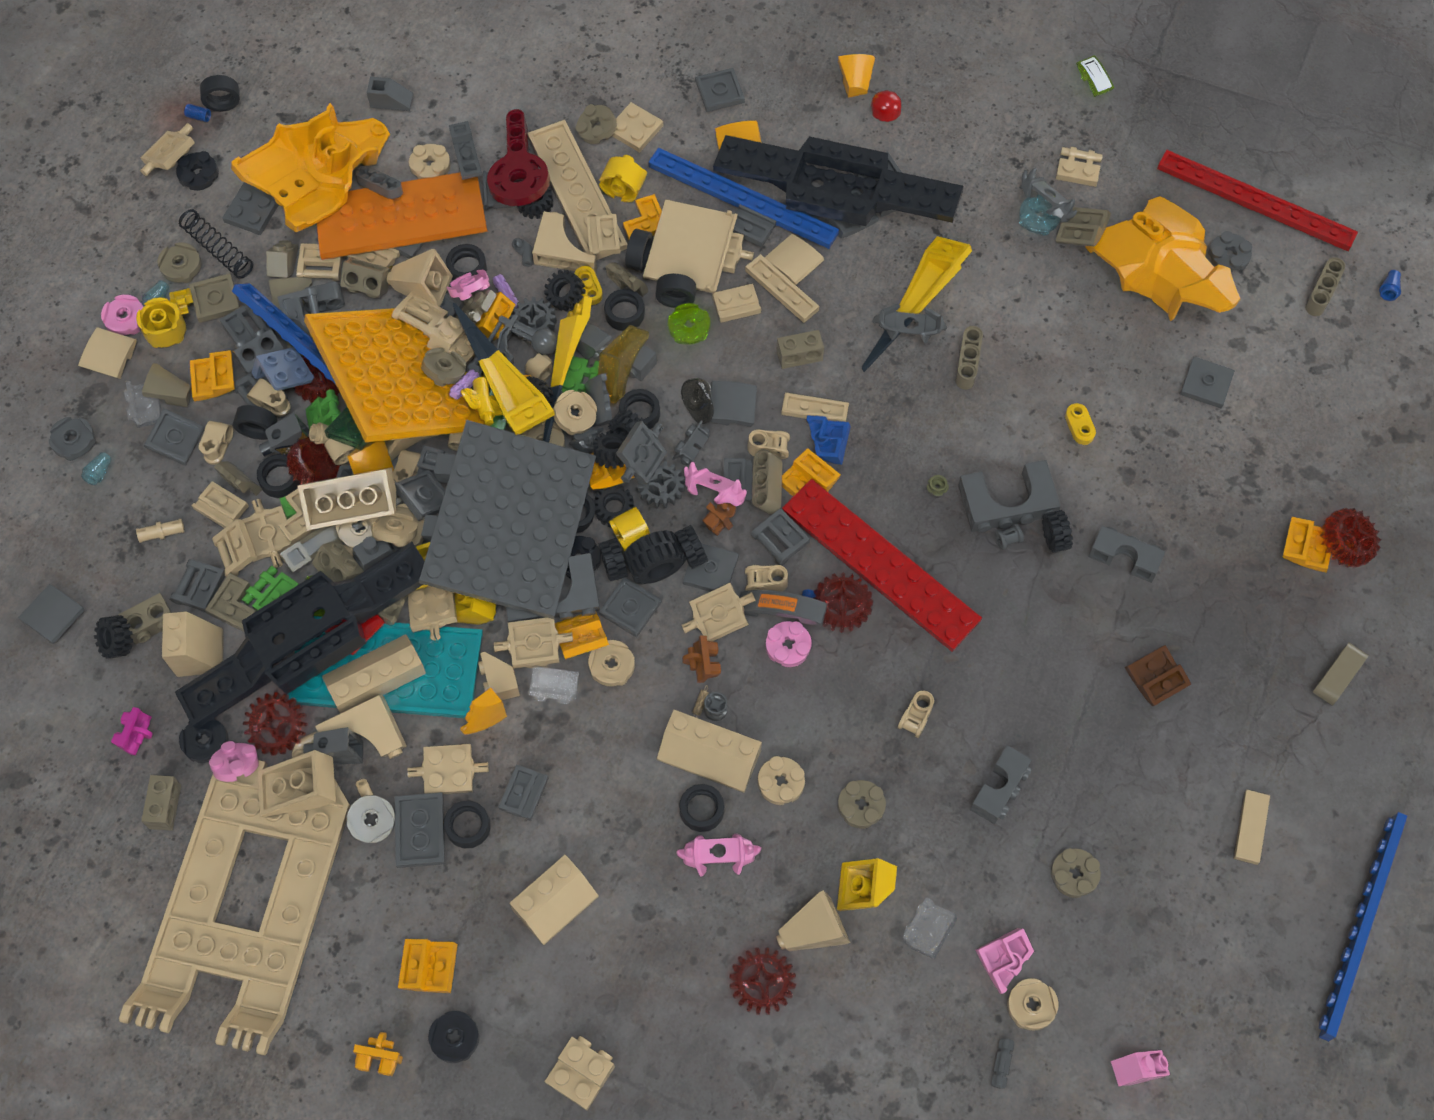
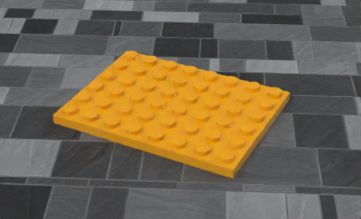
(381, 375)

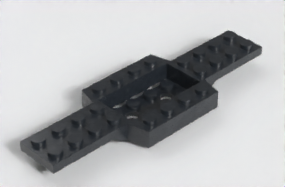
(833, 199)
(294, 617)

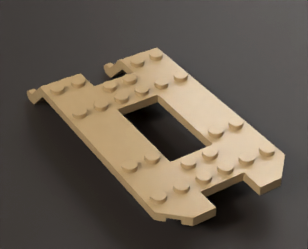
(262, 960)

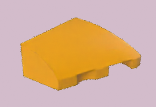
(856, 73)
(484, 712)

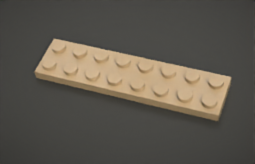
(571, 180)

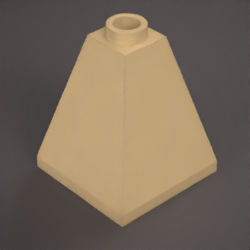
(422, 275)
(813, 926)

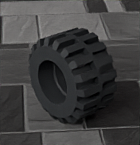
(654, 557)

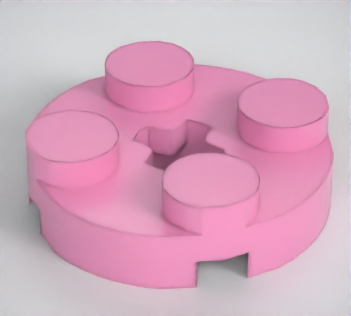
(467, 284)
(121, 304)
(788, 631)
(234, 761)

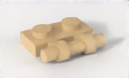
(1077, 171)

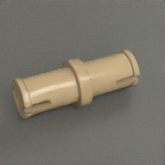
(160, 530)

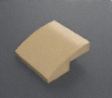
(794, 258)
(107, 352)

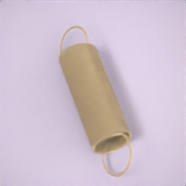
(700, 702)

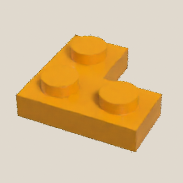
(650, 215)

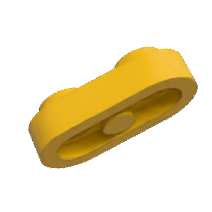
(592, 285)
(1079, 422)

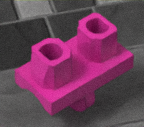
(134, 731)

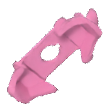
(728, 490)
(737, 850)

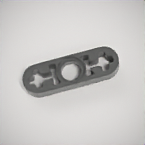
(379, 182)

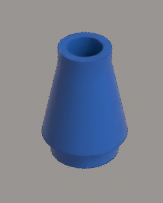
(1391, 286)

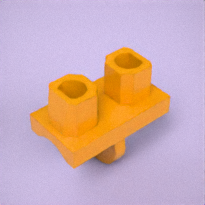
(387, 1059)

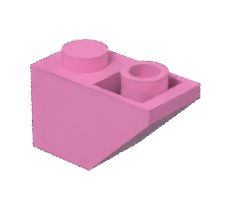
(1140, 1067)

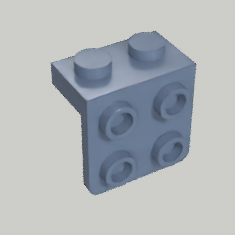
(282, 369)

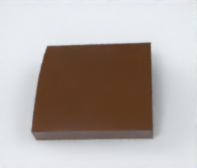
(1158, 675)

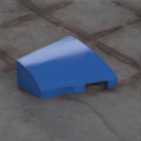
(829, 438)

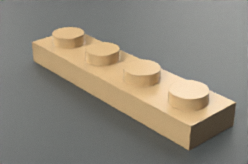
(782, 288)

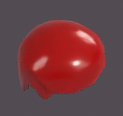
(886, 106)

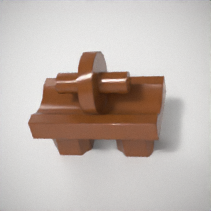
(718, 517)
(699, 659)

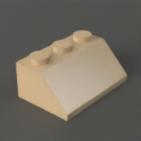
(554, 899)

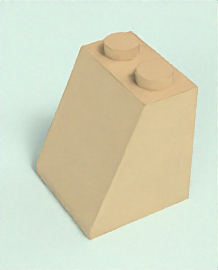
(190, 644)

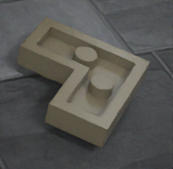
(226, 602)

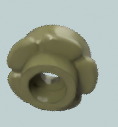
(937, 480)

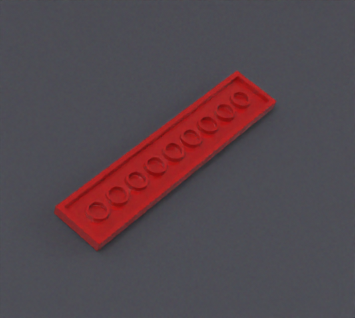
(882, 565)

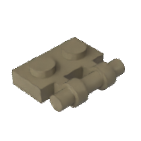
(478, 304)

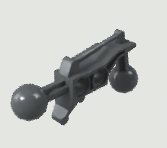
(542, 340)

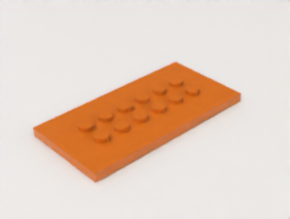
(424, 213)

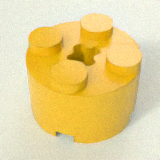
(622, 178)
(161, 323)
(629, 527)

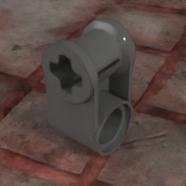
(328, 297)

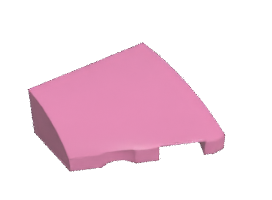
(1005, 957)

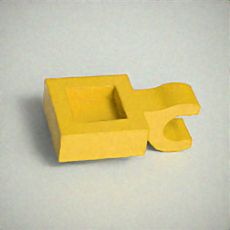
(182, 299)

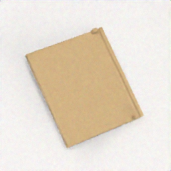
(691, 243)

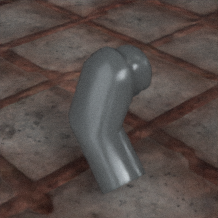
(525, 250)

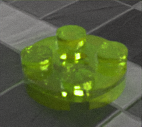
(693, 334)

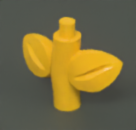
(480, 399)

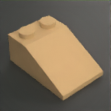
(297, 784)

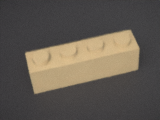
(348, 498)
(374, 674)
(709, 751)

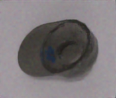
(697, 398)

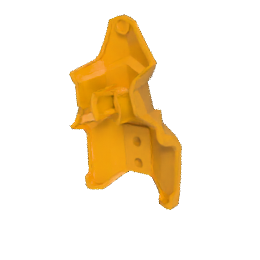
(317, 158)
(1166, 259)

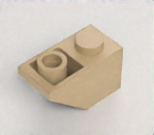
(499, 676)

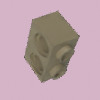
(365, 273)
(800, 349)
(336, 562)
(145, 613)
(161, 802)

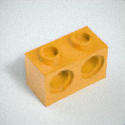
(500, 307)

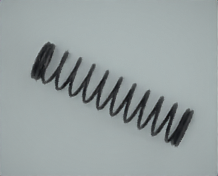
(238, 263)

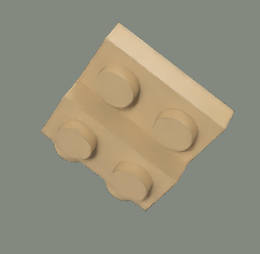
(451, 337)
(580, 1072)

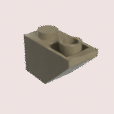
(281, 259)

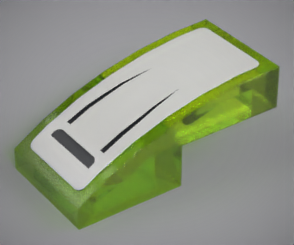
(1096, 75)

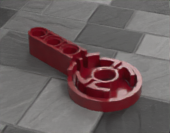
(518, 165)

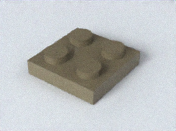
(214, 297)

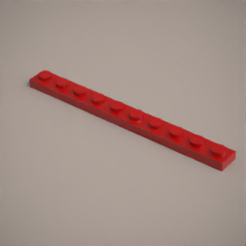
(1257, 200)

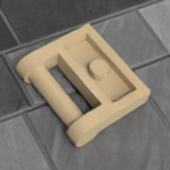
(310, 256)
(421, 309)
(238, 544)

